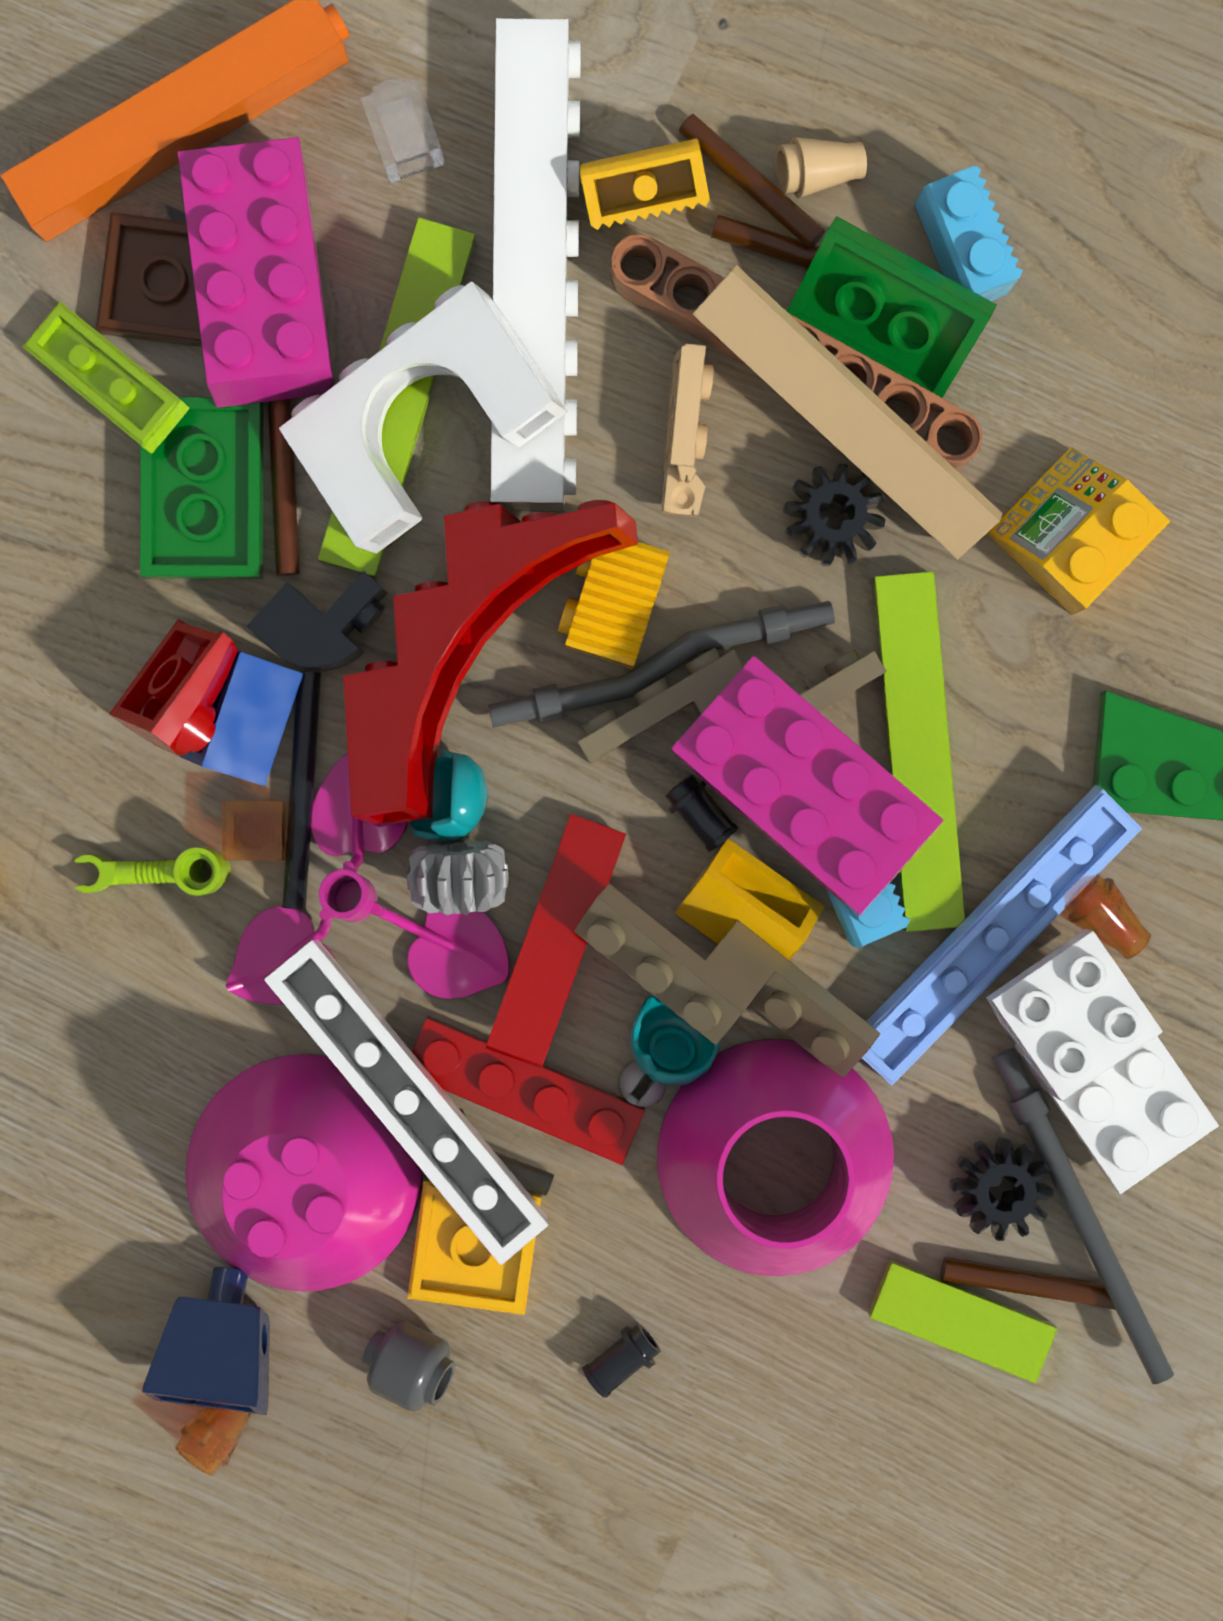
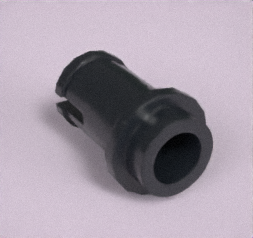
(700, 812)
(622, 1360)

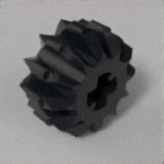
(818, 500)
(1014, 1203)

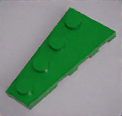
(1158, 761)

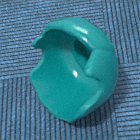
(458, 799)
(669, 1046)

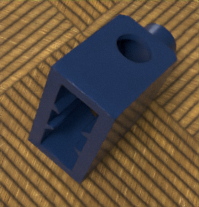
(214, 1350)

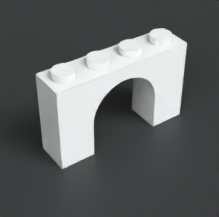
(341, 430)

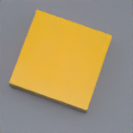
(456, 1266)

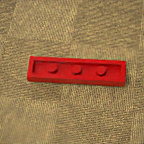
(528, 1093)

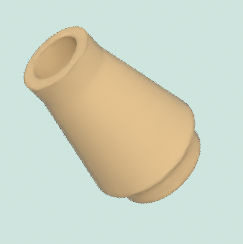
(816, 164)

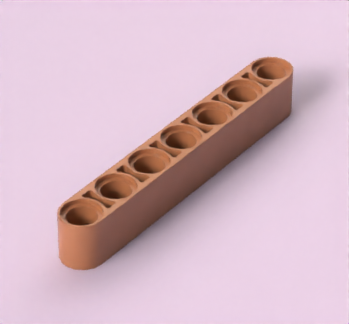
(676, 270)

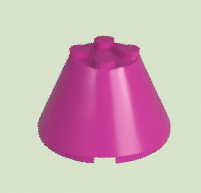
(298, 1176)

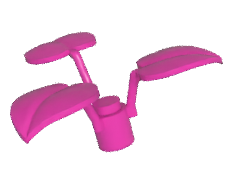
(448, 960)

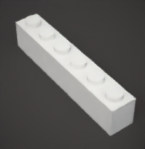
(408, 1100)

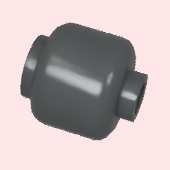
(408, 1366)

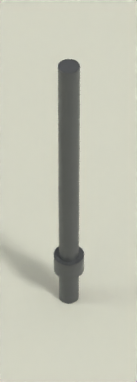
(1031, 1109)

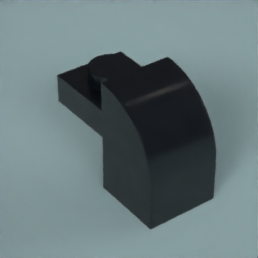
(314, 639)

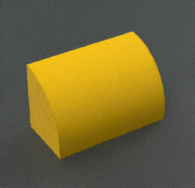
(747, 890)

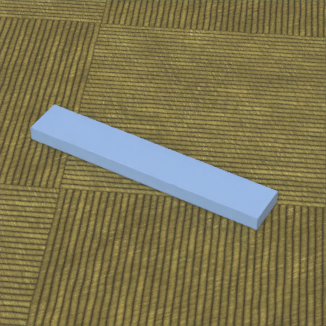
(998, 931)

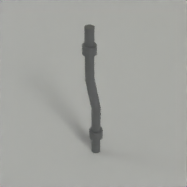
(772, 625)

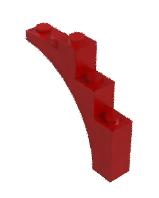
(492, 568)

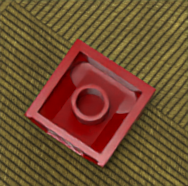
(176, 689)

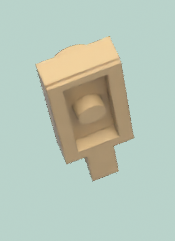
(684, 435)

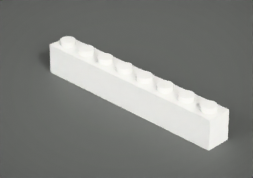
(534, 243)

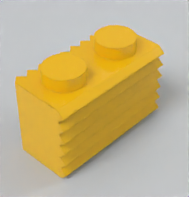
(644, 183)
(614, 604)

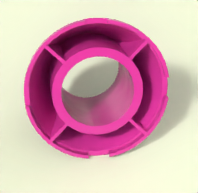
(759, 1084)

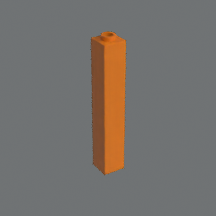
(178, 114)

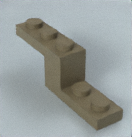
(706, 681)
(719, 989)

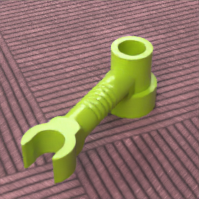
(184, 871)

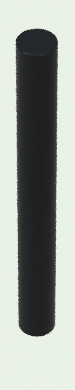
(301, 791)

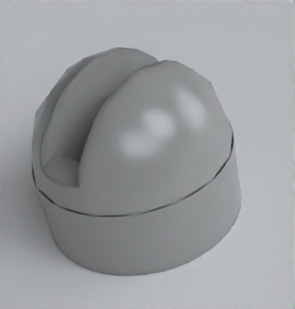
(630, 1078)

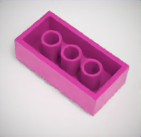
(256, 272)
(807, 786)

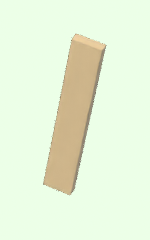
(847, 412)

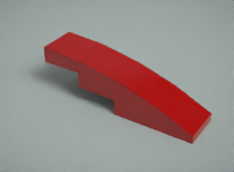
(551, 946)

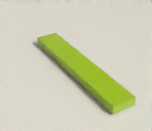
(433, 265)
(920, 741)

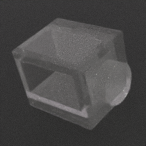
(402, 128)

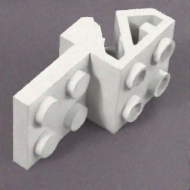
(1102, 1060)

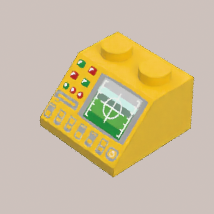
(1078, 529)

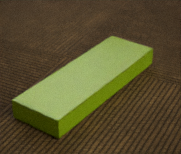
(106, 377)
(962, 1321)

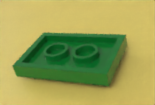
(890, 307)
(204, 495)

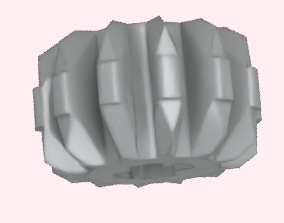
(457, 876)

